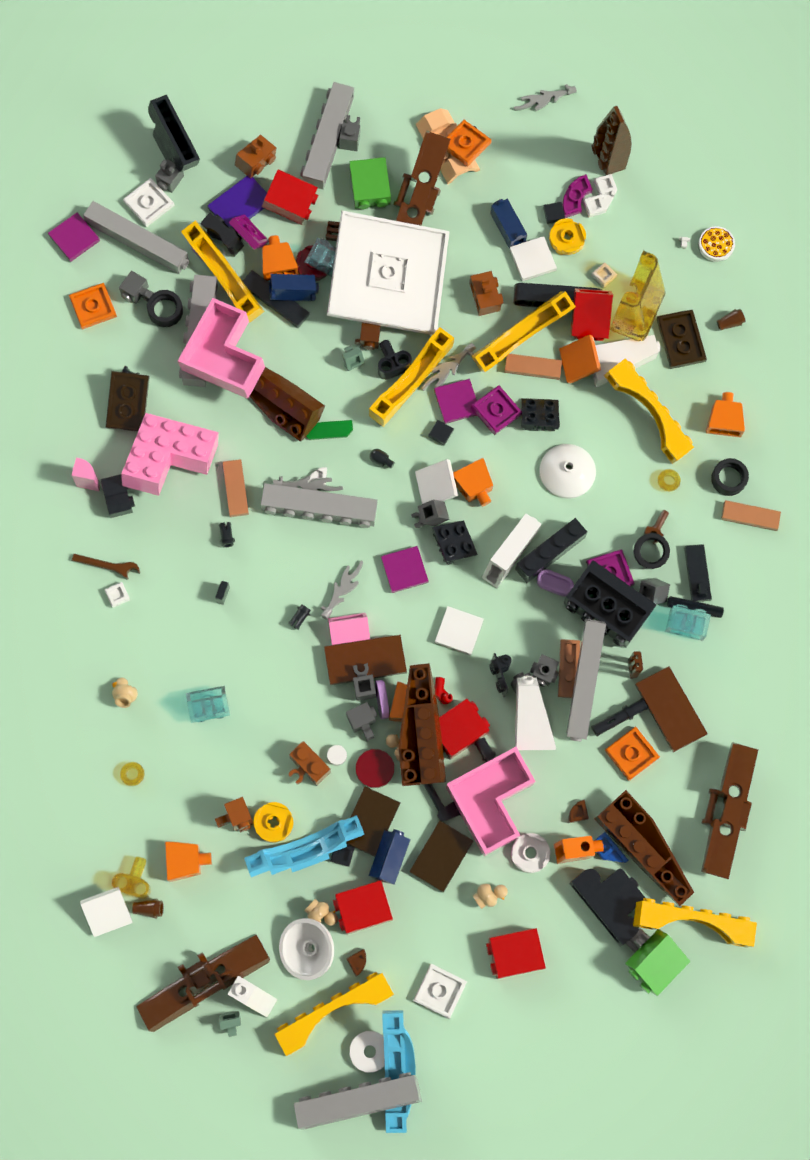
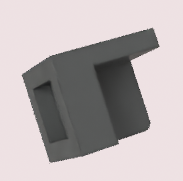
(655, 590)

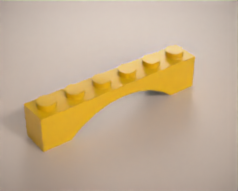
(222, 270)
(523, 330)
(429, 357)
(673, 441)
(734, 931)
(372, 992)

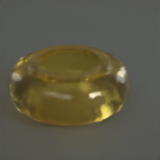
(666, 487)
(130, 765)

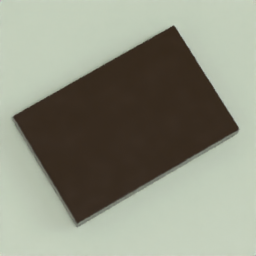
(681, 339)
(127, 400)
(375, 816)
(441, 856)

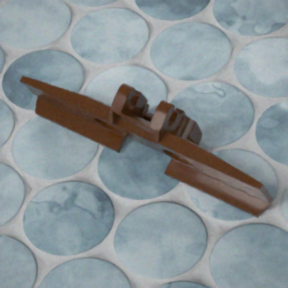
(425, 194)
(735, 814)
(168, 1003)

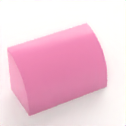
(84, 475)
(349, 628)

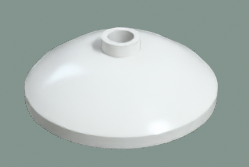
(566, 482)
(297, 950)

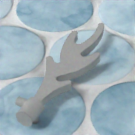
(544, 99)
(445, 368)
(304, 484)
(345, 588)

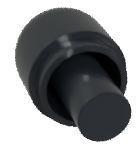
(381, 458)

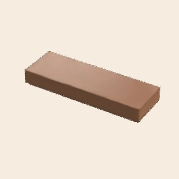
(533, 366)
(235, 488)
(751, 515)
(567, 667)

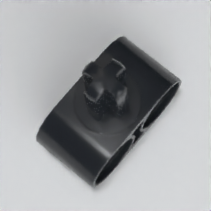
(392, 360)

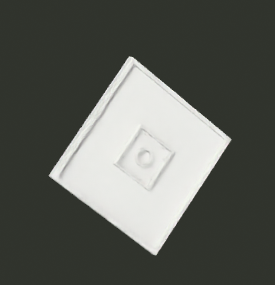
(388, 273)

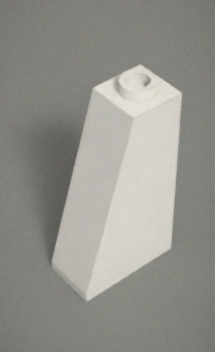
(634, 351)
(511, 550)
(531, 721)
(252, 996)

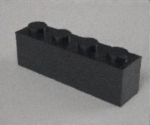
(551, 550)

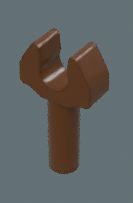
(658, 525)

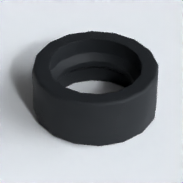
(165, 295)
(733, 463)
(651, 536)

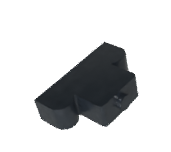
(171, 135)
(610, 901)

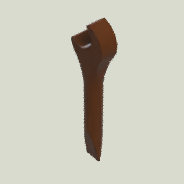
(120, 568)

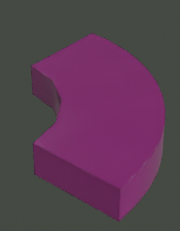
(575, 194)

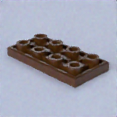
(382, 654)
(671, 709)

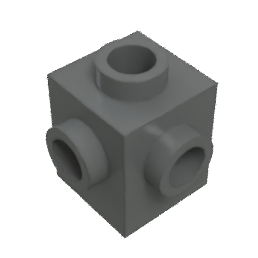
(547, 665)

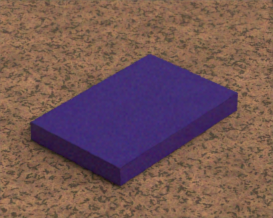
(241, 199)

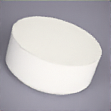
(336, 755)

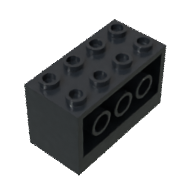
(613, 592)

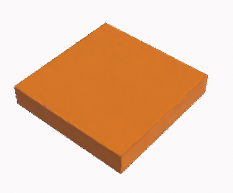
(467, 142)
(92, 306)
(580, 359)
(632, 753)

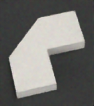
(599, 204)

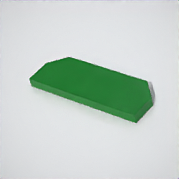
(331, 430)

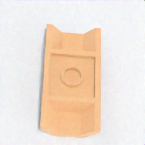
(441, 123)

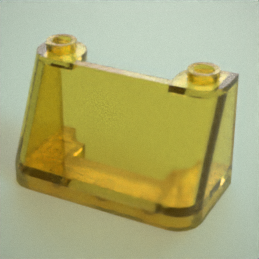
(639, 309)

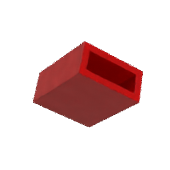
(290, 197)
(591, 314)
(462, 728)
(362, 907)
(515, 953)

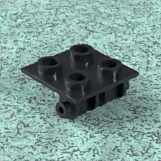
(540, 413)
(454, 541)
(498, 667)

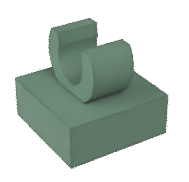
(352, 358)
(229, 1022)

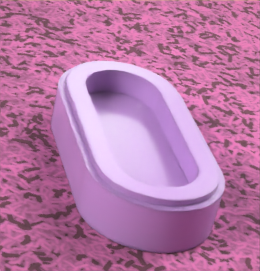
(554, 582)
(382, 699)

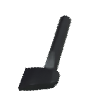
(444, 813)

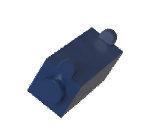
(508, 223)
(293, 287)
(389, 856)

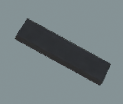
(288, 309)

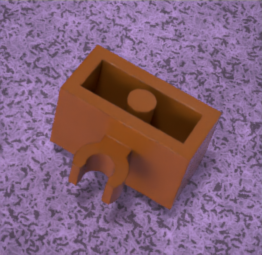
(255, 156)
(485, 293)
(309, 764)
(237, 815)

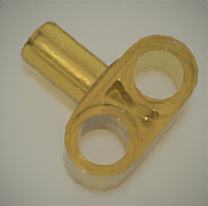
(133, 880)

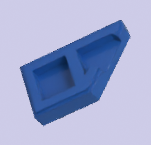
(611, 851)

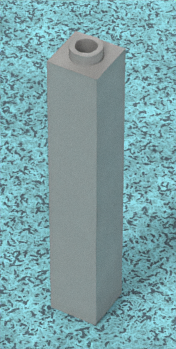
(136, 237)
(585, 679)

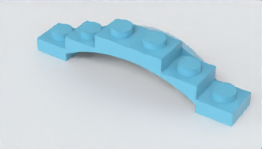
(306, 850)
(399, 1059)

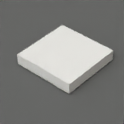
(148, 202)
(533, 258)
(436, 482)
(459, 630)
(106, 911)
(440, 991)

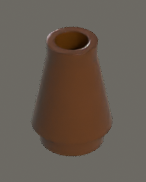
(732, 319)
(150, 908)

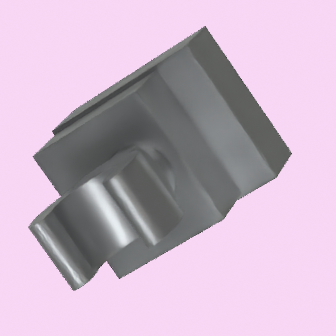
(637, 941)

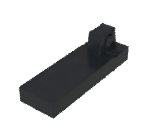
(697, 573)

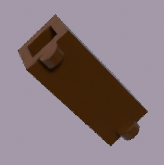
(369, 336)

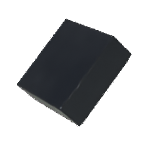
(553, 212)
(441, 432)
(222, 592)
(343, 856)

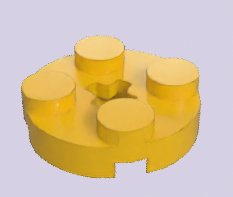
(565, 246)
(267, 813)

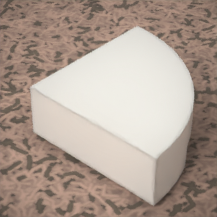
(320, 473)

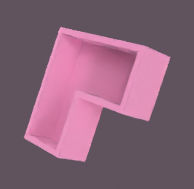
(214, 354)
(163, 444)
(480, 799)

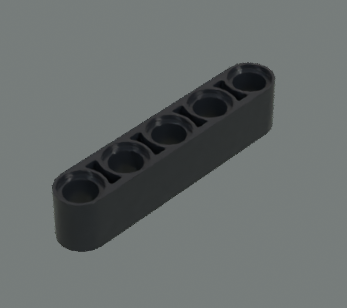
(537, 294)

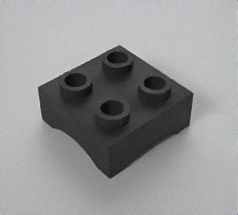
(219, 230)

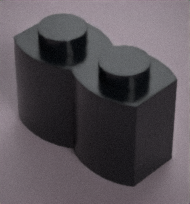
(117, 496)

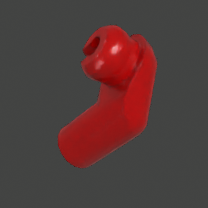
(441, 694)

